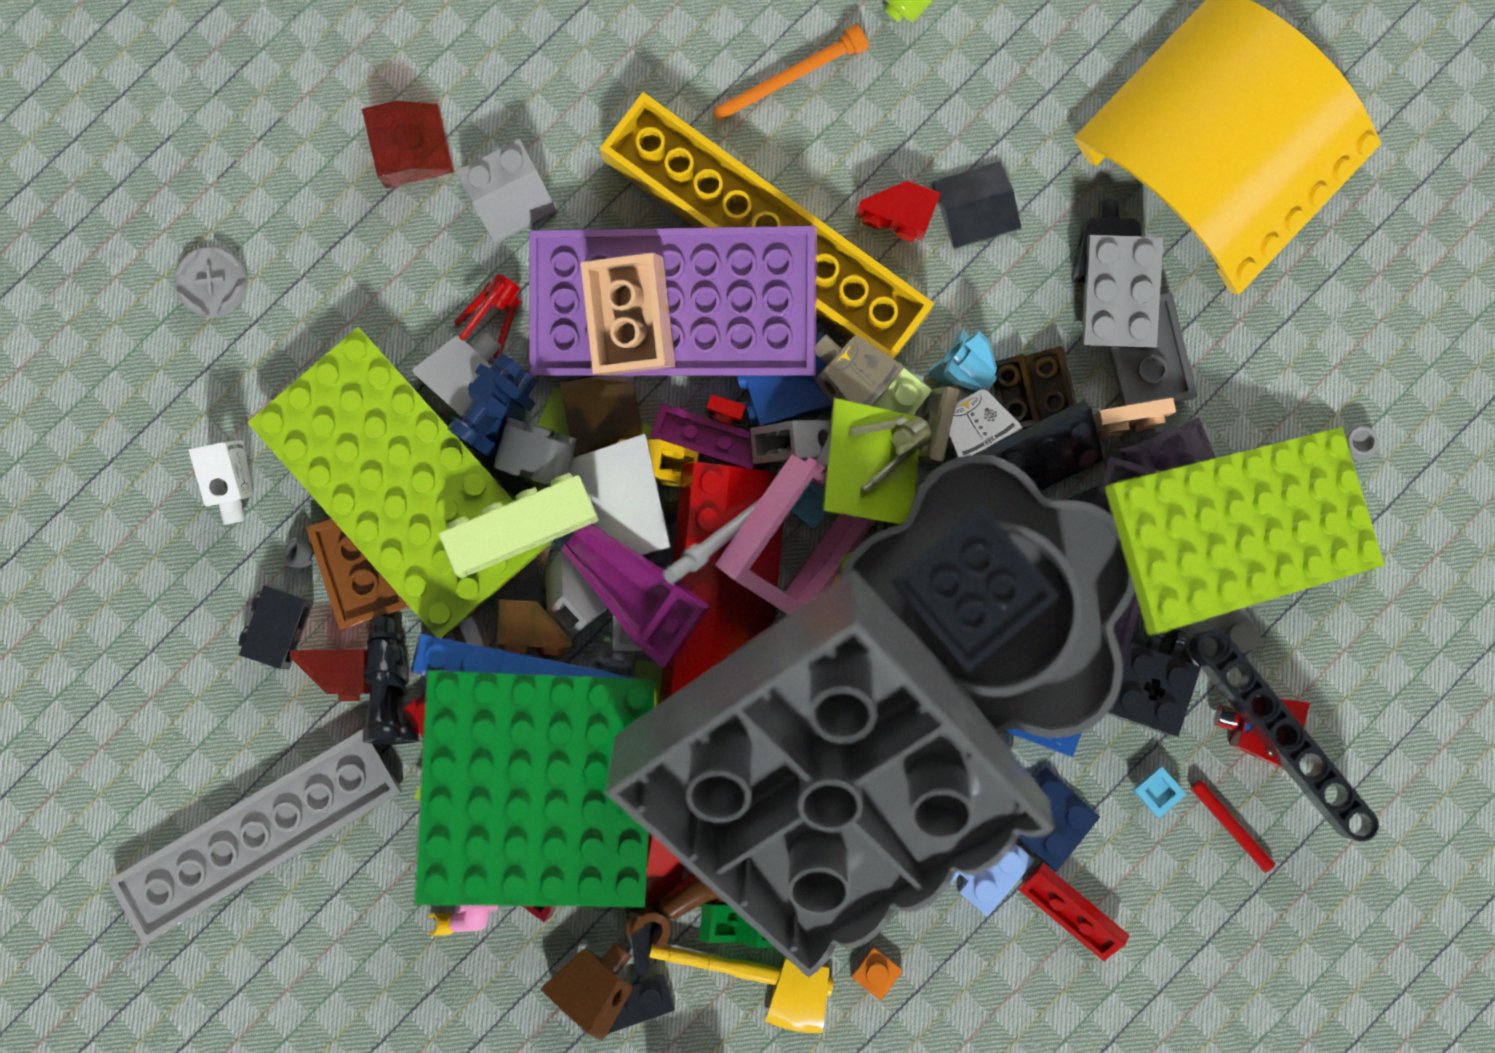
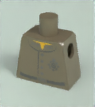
(855, 370)

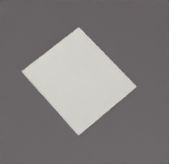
(624, 493)

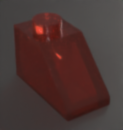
(335, 671)

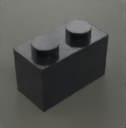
(274, 627)

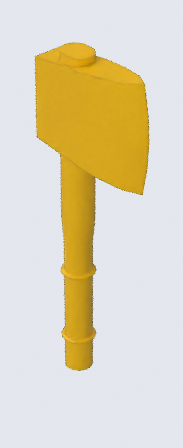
(796, 1001)

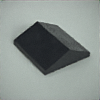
(977, 205)

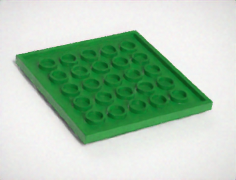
(520, 792)

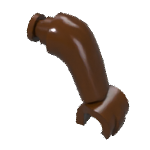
(675, 903)

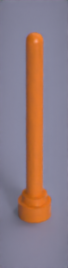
(850, 42)

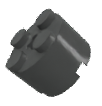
(534, 451)

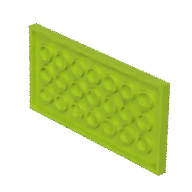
(387, 476)
(1243, 529)

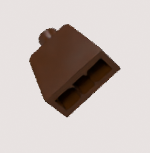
(591, 989)

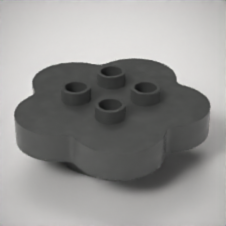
(1065, 662)

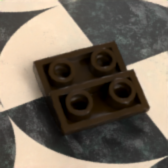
(1034, 385)
(600, 411)

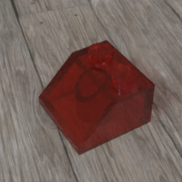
(407, 142)

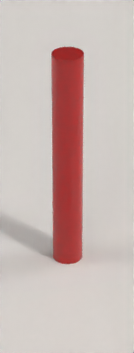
(1232, 825)

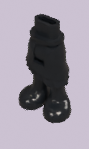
(387, 680)

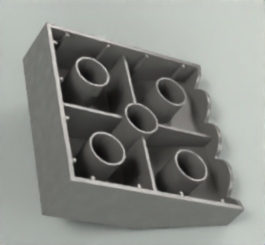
(826, 777)

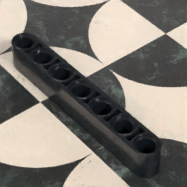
(1298, 744)

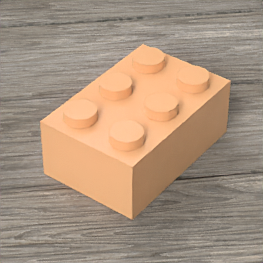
(627, 314)

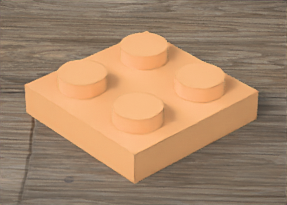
(1142, 416)

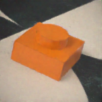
(876, 973)

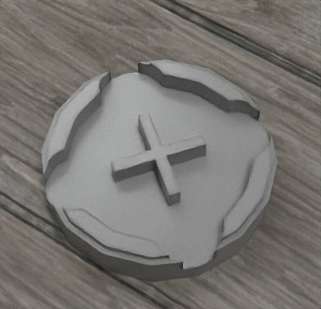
(211, 281)

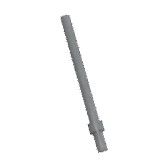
(697, 555)

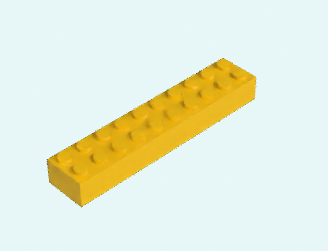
(718, 191)

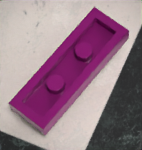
(704, 436)

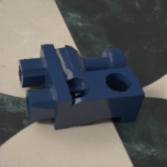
(495, 396)

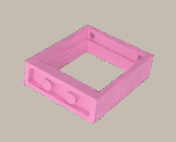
(763, 522)

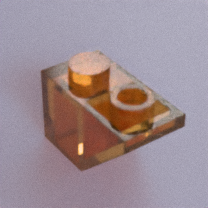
(529, 625)

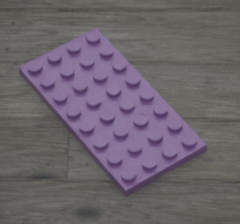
(734, 298)

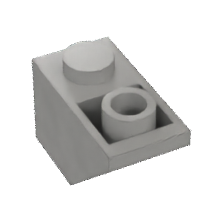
(570, 597)

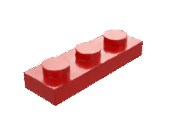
(1074, 912)

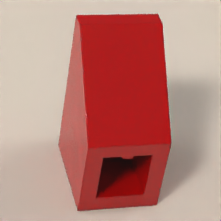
(901, 208)

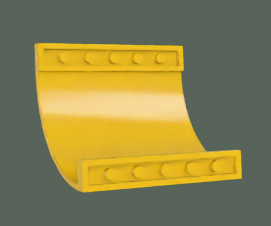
(1236, 132)

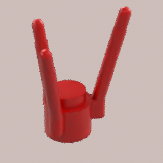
(498, 294)

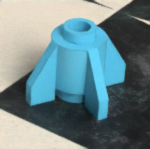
(967, 363)

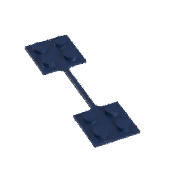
(1070, 818)

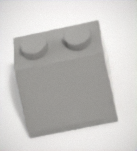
(506, 191)

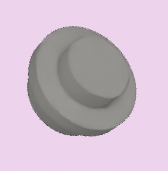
(1361, 442)

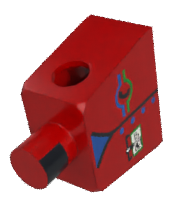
(1246, 740)

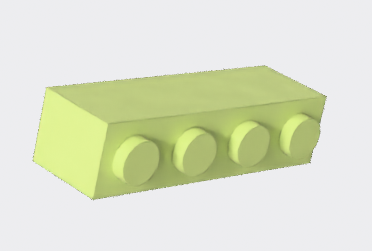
(518, 526)

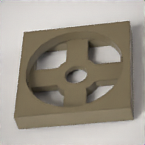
(939, 422)

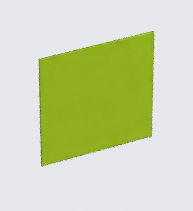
(860, 457)

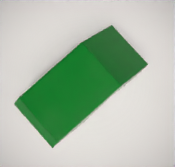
(725, 925)

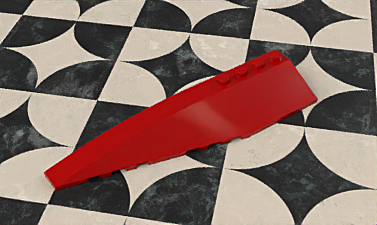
(708, 501)

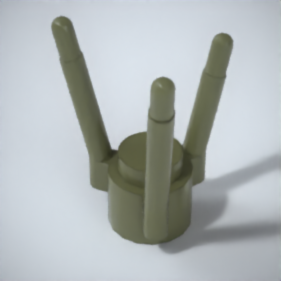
(907, 439)

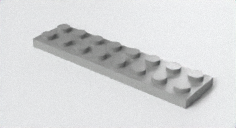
(254, 836)

